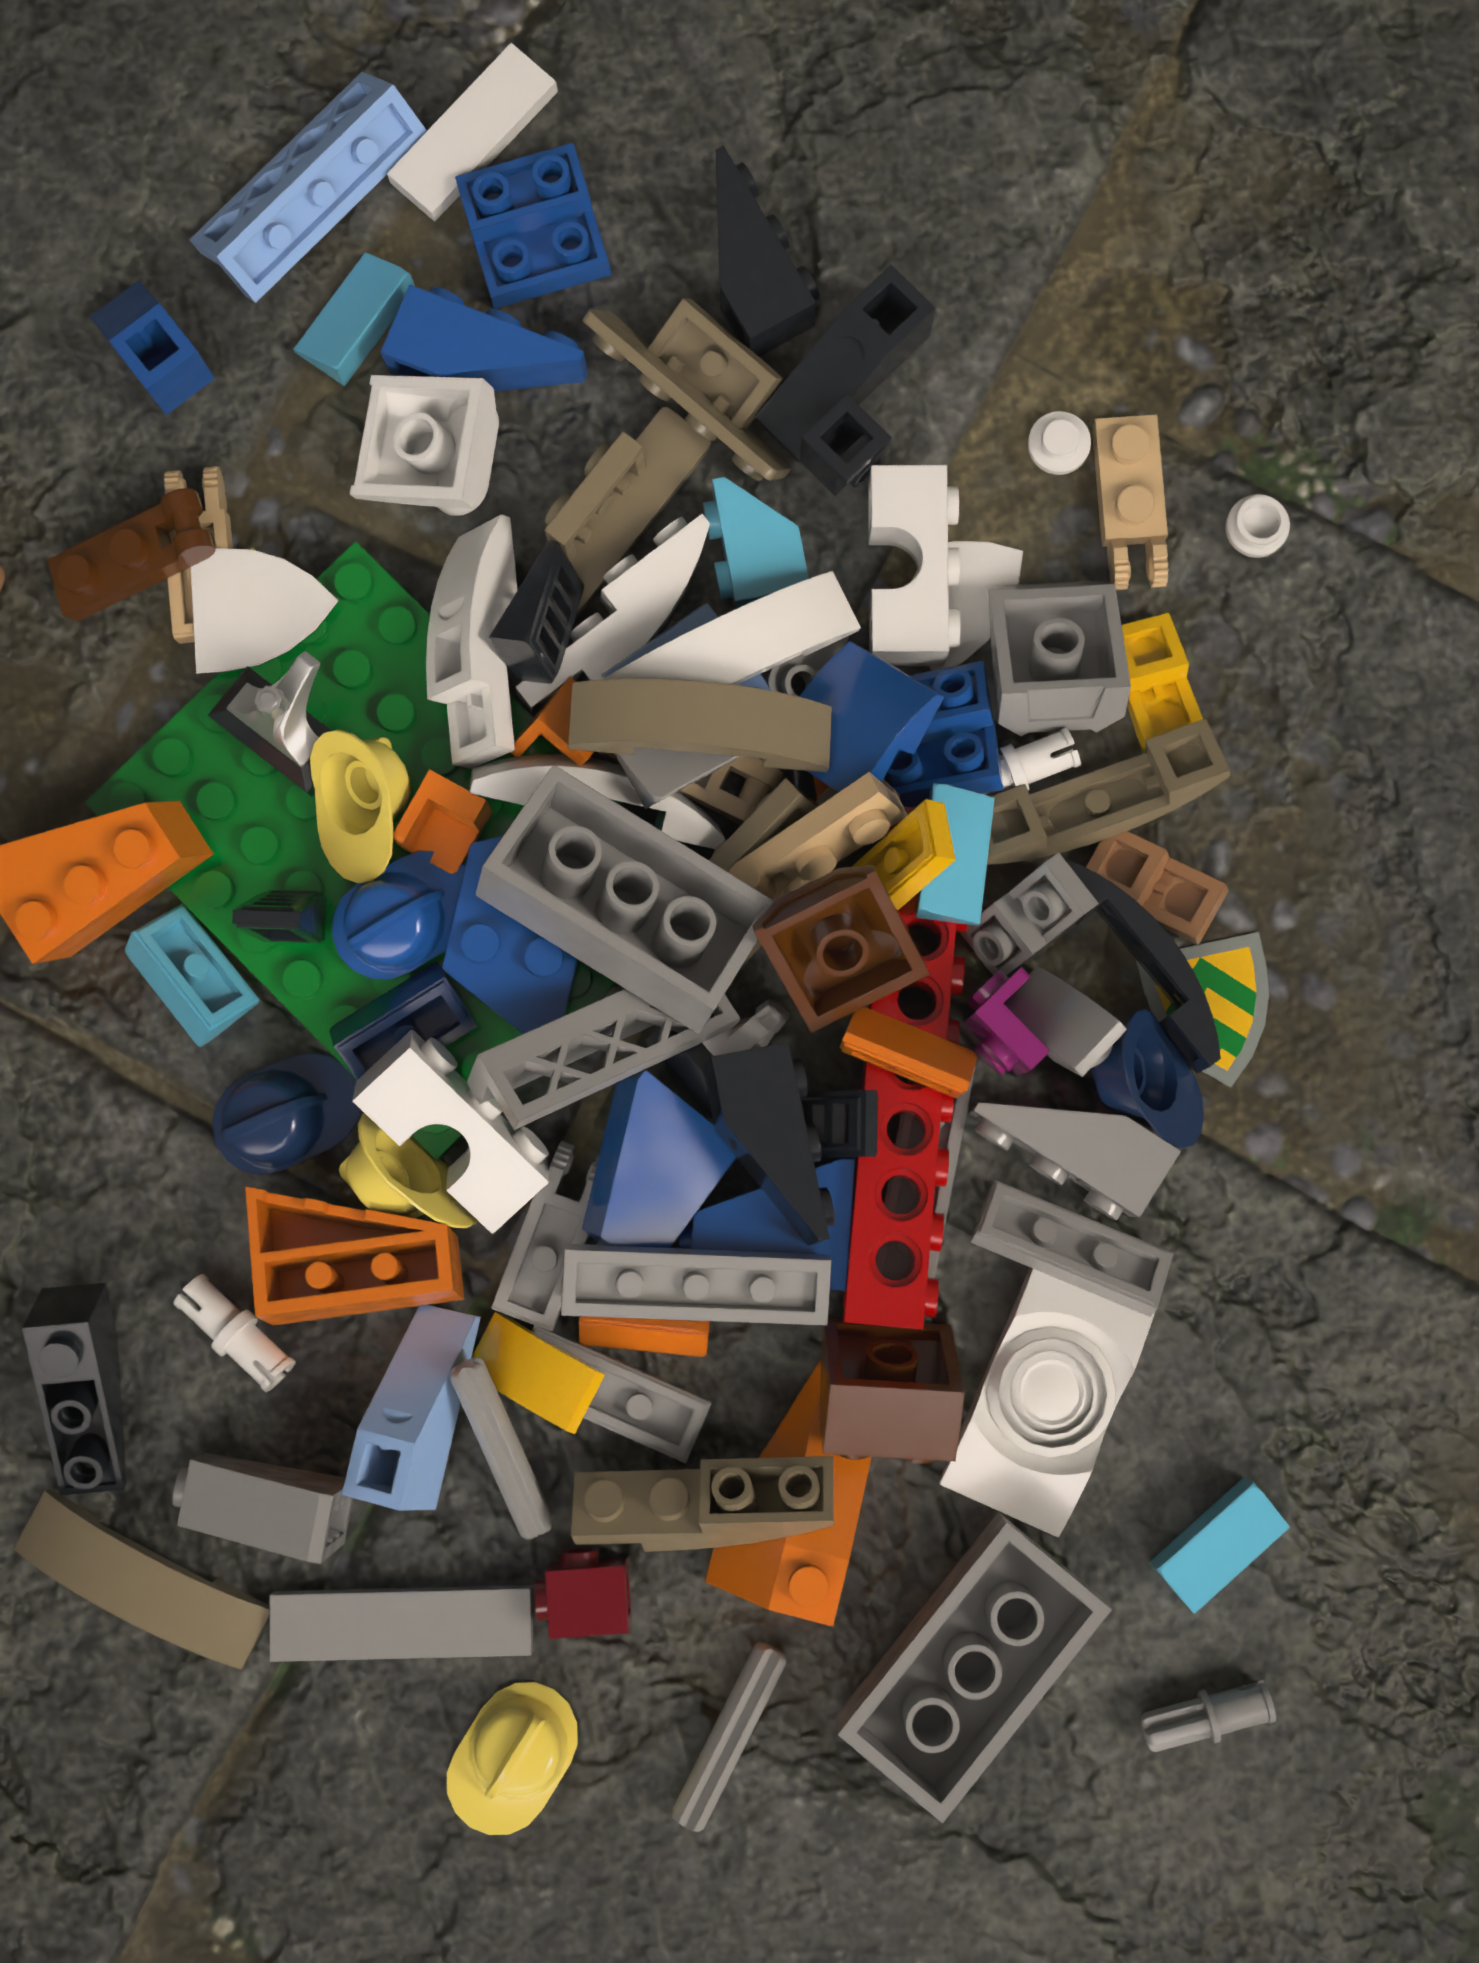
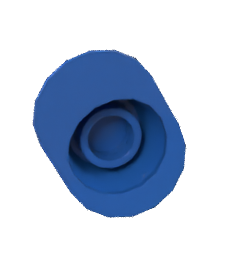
(398, 918)

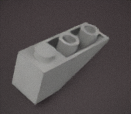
(1098, 1151)

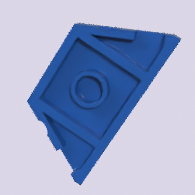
(503, 960)

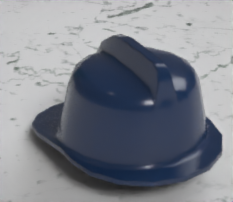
(1151, 1082)
(285, 1113)

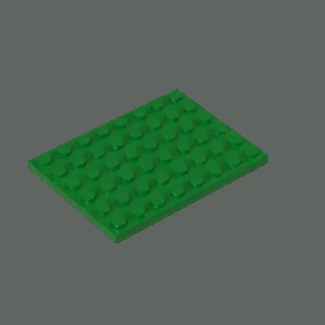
(267, 825)

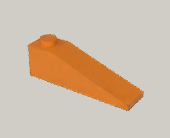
(807, 1570)

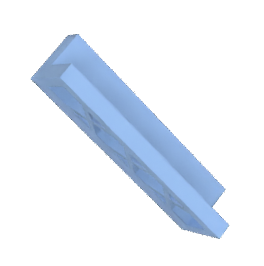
(310, 185)

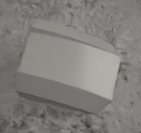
(1058, 656)

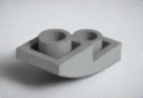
(1029, 916)
(1065, 1021)

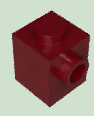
(585, 1595)

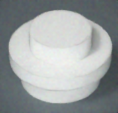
(1059, 443)
(1257, 525)

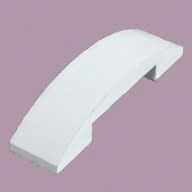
(753, 636)
(517, 779)

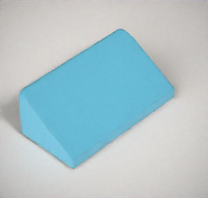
(355, 318)
(959, 889)
(190, 974)
(1220, 1544)

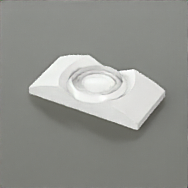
(1046, 1402)

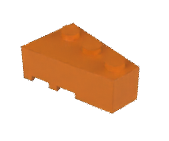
(344, 1261)

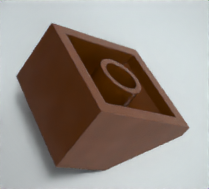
(890, 1392)

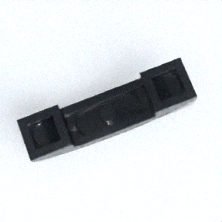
(1192, 1022)

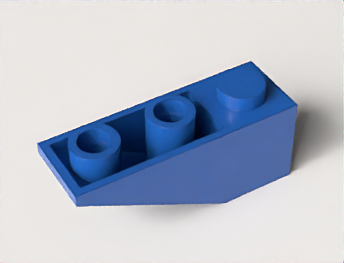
(447, 339)

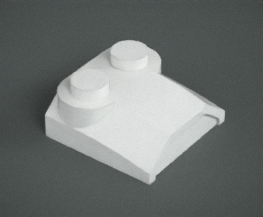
(428, 442)

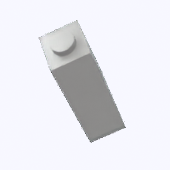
(264, 1506)

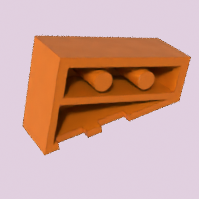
(92, 874)

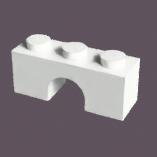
(912, 511)
(420, 1088)

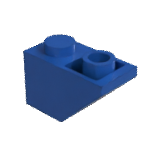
(153, 347)

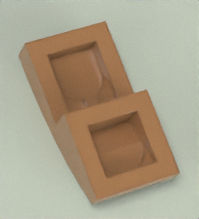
(1169, 890)

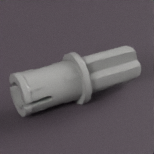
(1208, 1716)

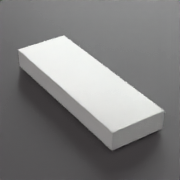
(473, 131)

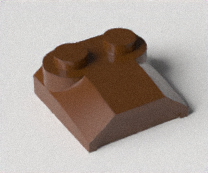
(839, 945)

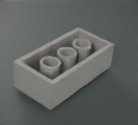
(623, 898)
(970, 1667)

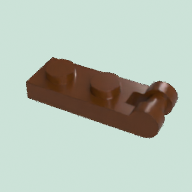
(131, 556)

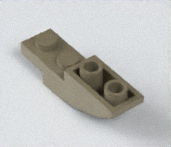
(705, 1507)

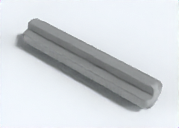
(501, 1448)
(729, 1736)

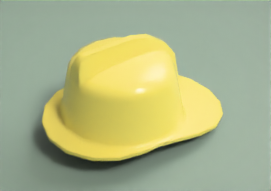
(356, 798)
(401, 1178)
(512, 1758)

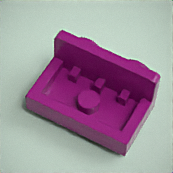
(1004, 1039)

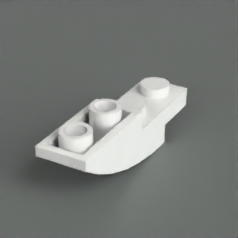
(640, 604)
(460, 657)

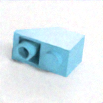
(758, 545)

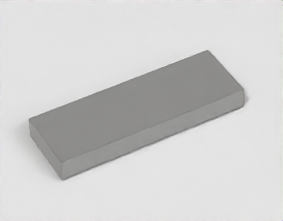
(1072, 1248)
(639, 1402)

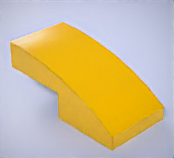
(1158, 678)
(538, 1373)

